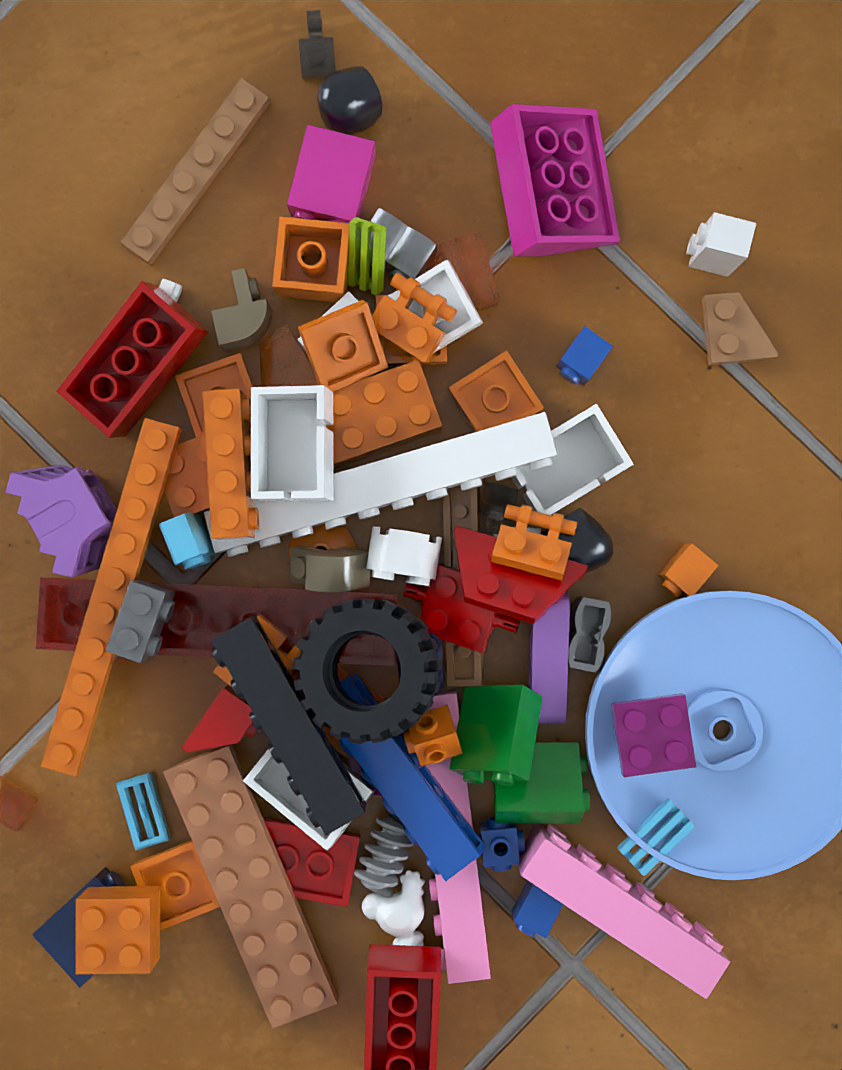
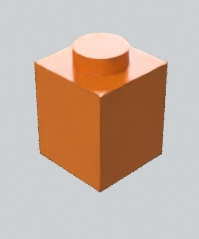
(687, 571)

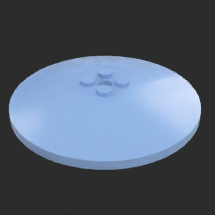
(776, 779)

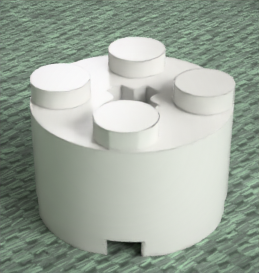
(403, 554)

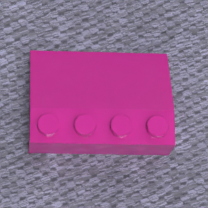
(554, 179)

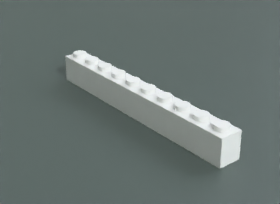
(405, 477)

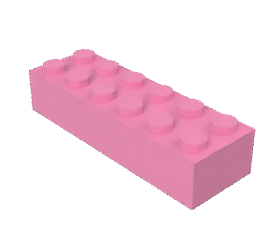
(623, 909)

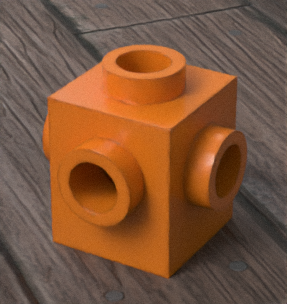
(433, 737)

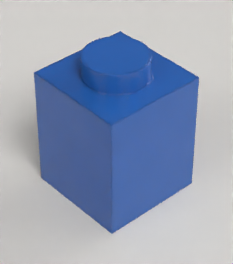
(583, 357)
(535, 910)

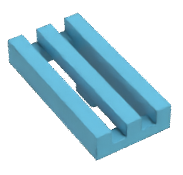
(157, 809)
(675, 837)

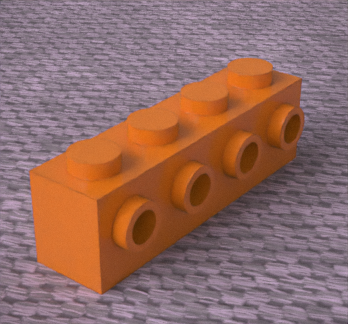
(229, 464)

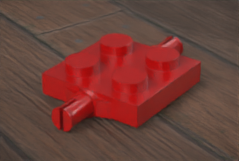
(452, 618)

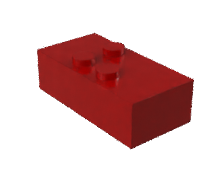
(132, 360)
(402, 1007)

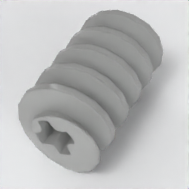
(385, 857)

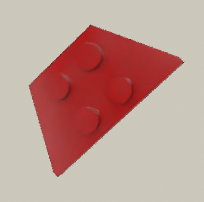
(505, 588)

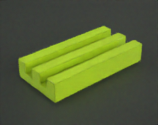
(361, 254)

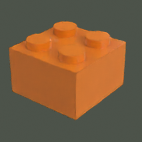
(311, 259)
(118, 930)

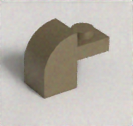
(246, 322)
(329, 570)

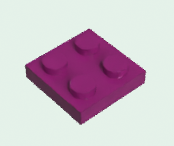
(653, 735)

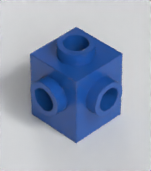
(500, 858)

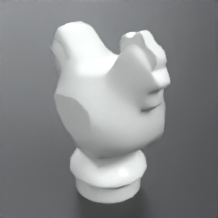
(401, 912)

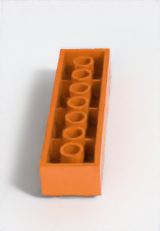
(366, 421)

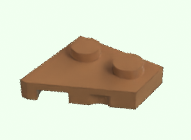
(733, 331)

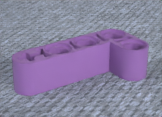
(550, 661)

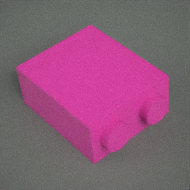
(331, 176)

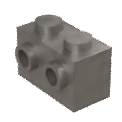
(141, 621)

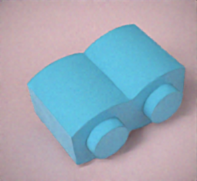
(188, 540)

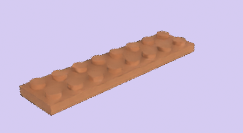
(251, 885)

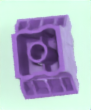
(67, 514)

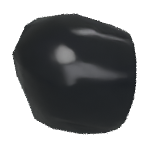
(349, 100)
(590, 542)

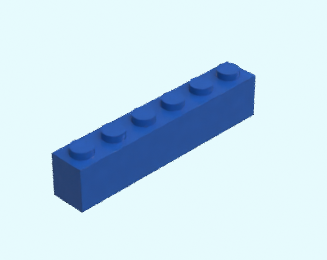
(414, 796)

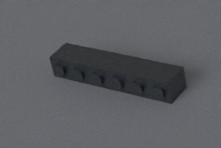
(294, 738)

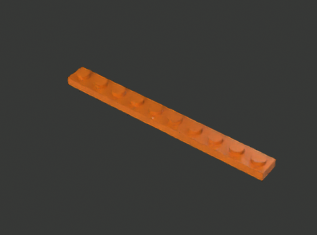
(119, 566)

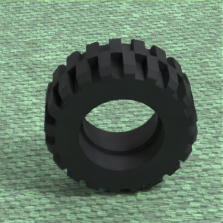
(322, 685)

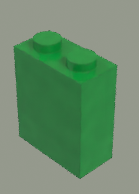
(497, 734)
(552, 791)

